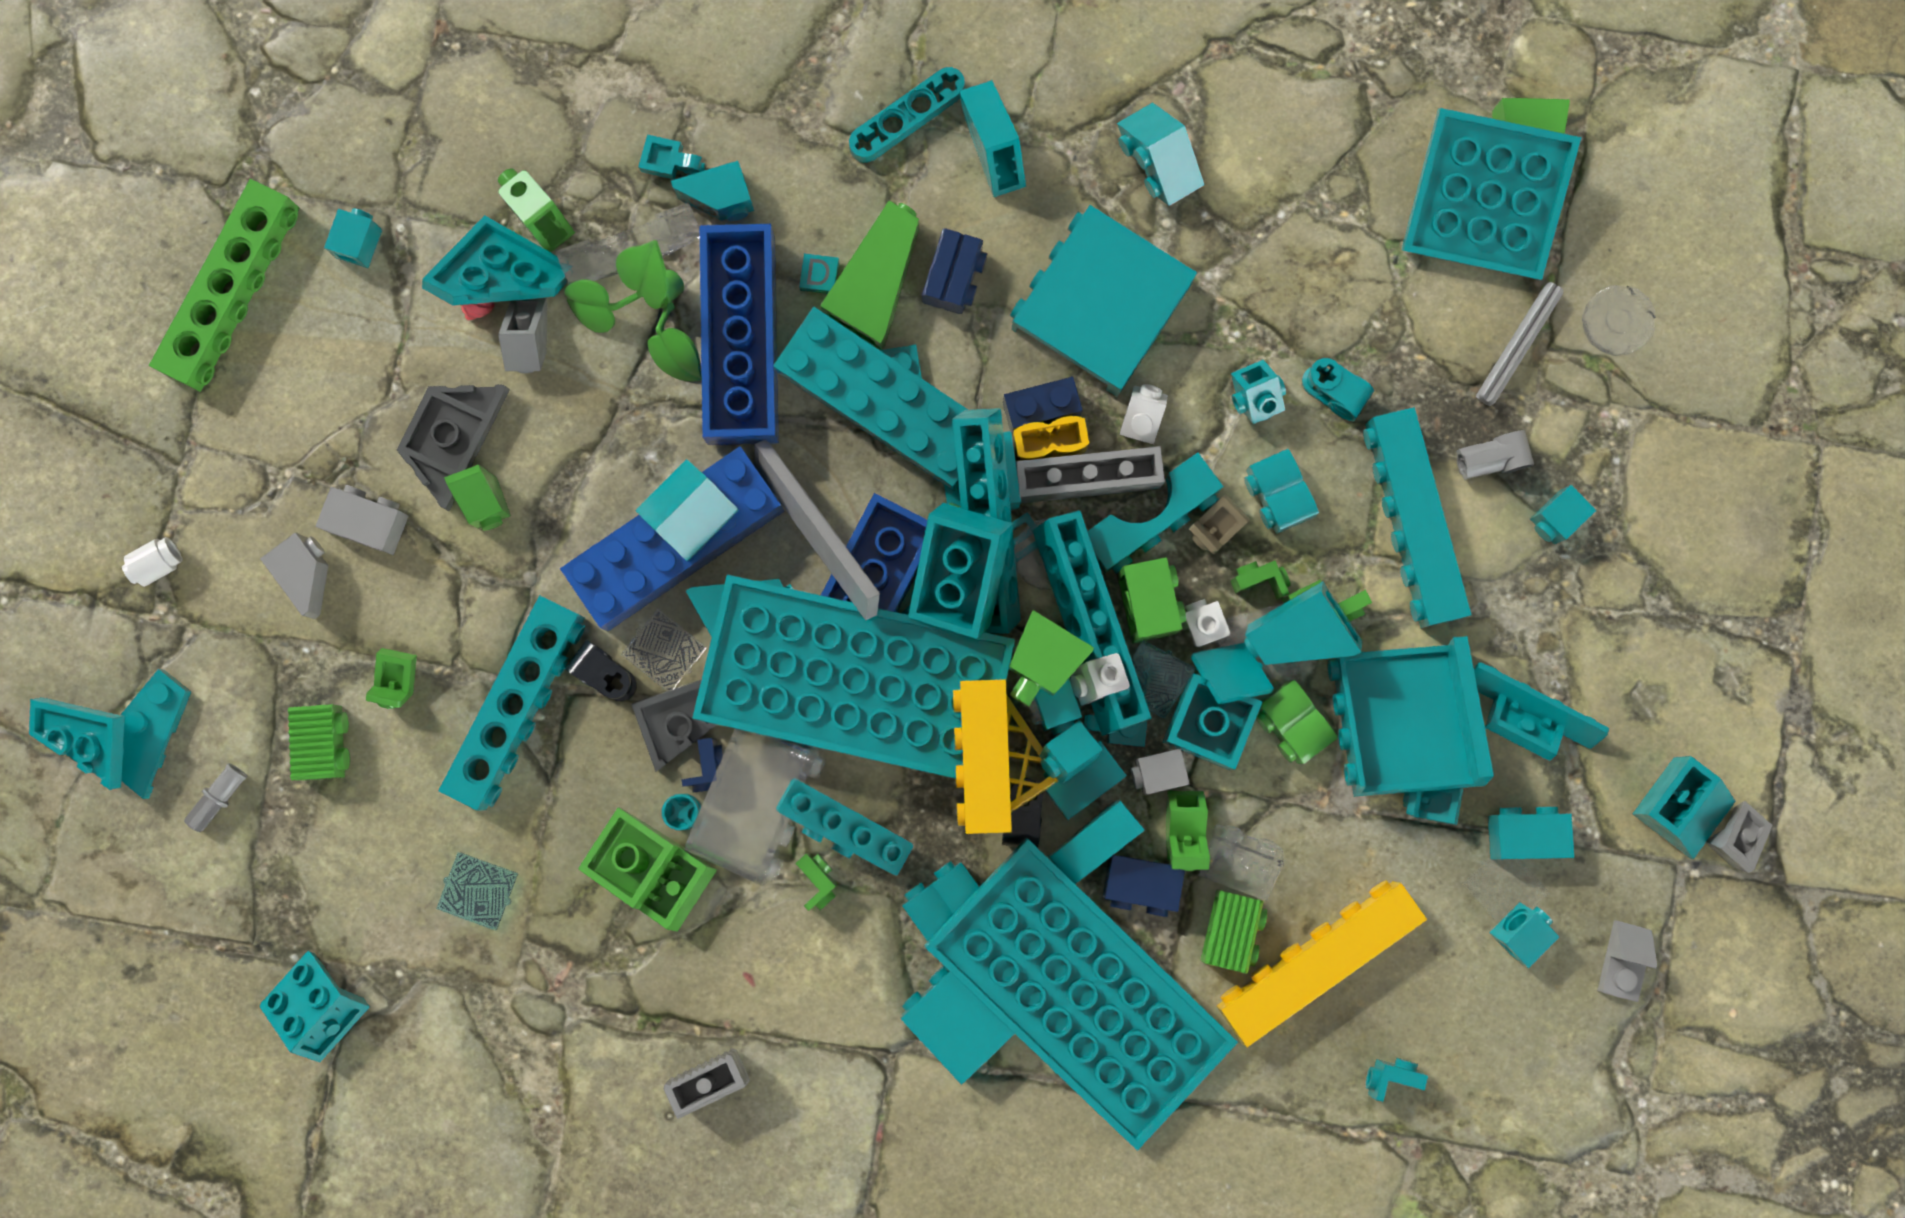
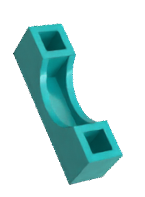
(1188, 488)

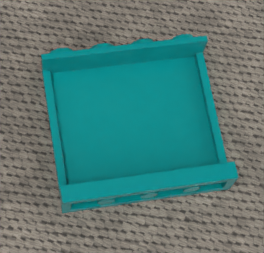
(1103, 298)
(1411, 720)

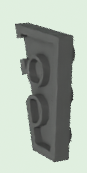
(668, 722)

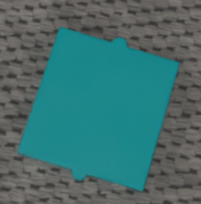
(1231, 673)

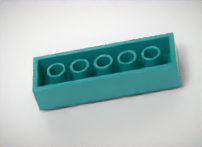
(874, 394)

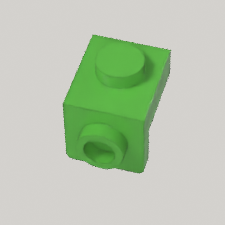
(1253, 575)
(392, 678)
(817, 871)

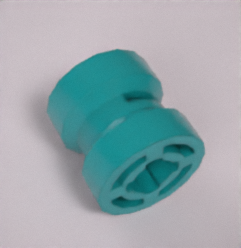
(676, 811)

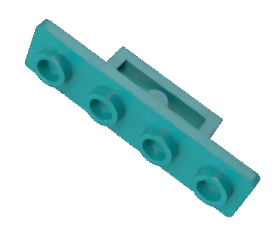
(1532, 717)
(844, 827)

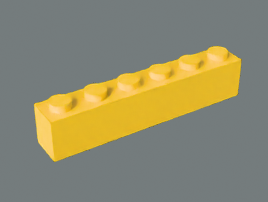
(1320, 962)

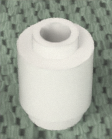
(151, 561)

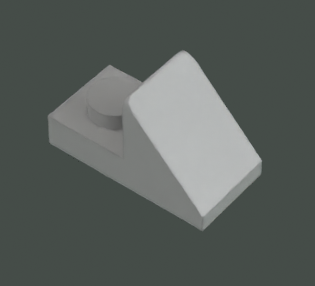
(1742, 838)
(1626, 960)

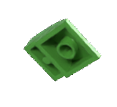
(647, 870)

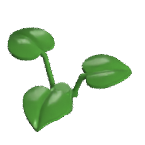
(643, 271)

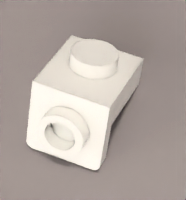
(1144, 413)
(1205, 622)
(1099, 678)

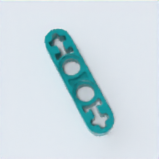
(902, 109)

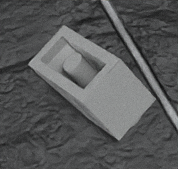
(524, 335)
(300, 572)

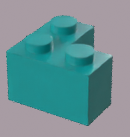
(1163, 151)

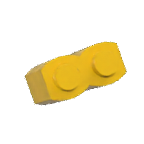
(1061, 438)

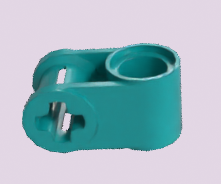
(1341, 390)

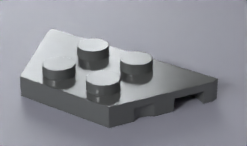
(449, 433)

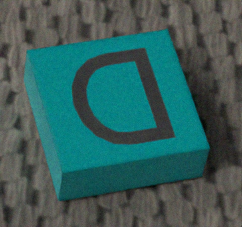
(818, 273)

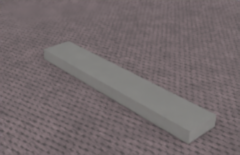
(816, 530)

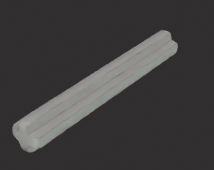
(1519, 344)

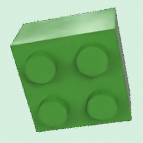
(1151, 600)

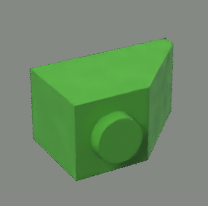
(479, 497)

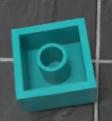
(1211, 729)

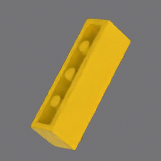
(984, 756)

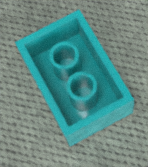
(960, 570)

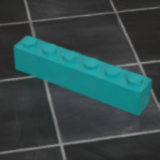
(1417, 518)

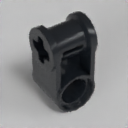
(599, 669)
(1024, 820)

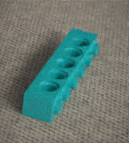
(986, 491)
(1089, 612)
(461, 780)

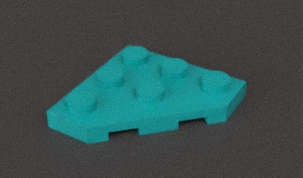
(494, 267)

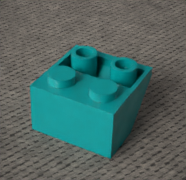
(1685, 804)

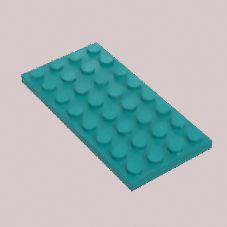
(840, 682)
(1081, 994)

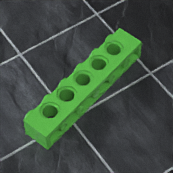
(219, 268)

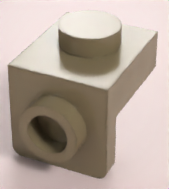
(1218, 525)

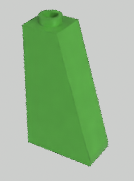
(873, 279)

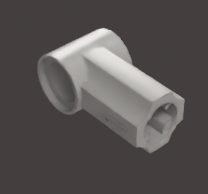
(1504, 454)

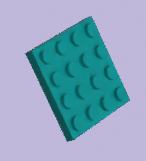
(1490, 193)

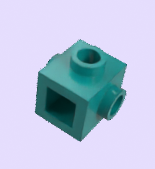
(1258, 392)

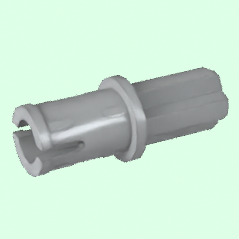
(215, 798)

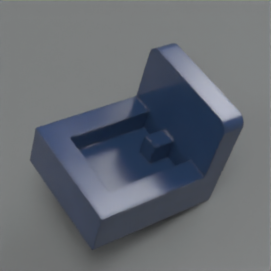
(710, 758)

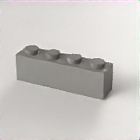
(1090, 474)

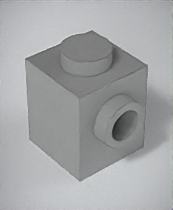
(1160, 772)

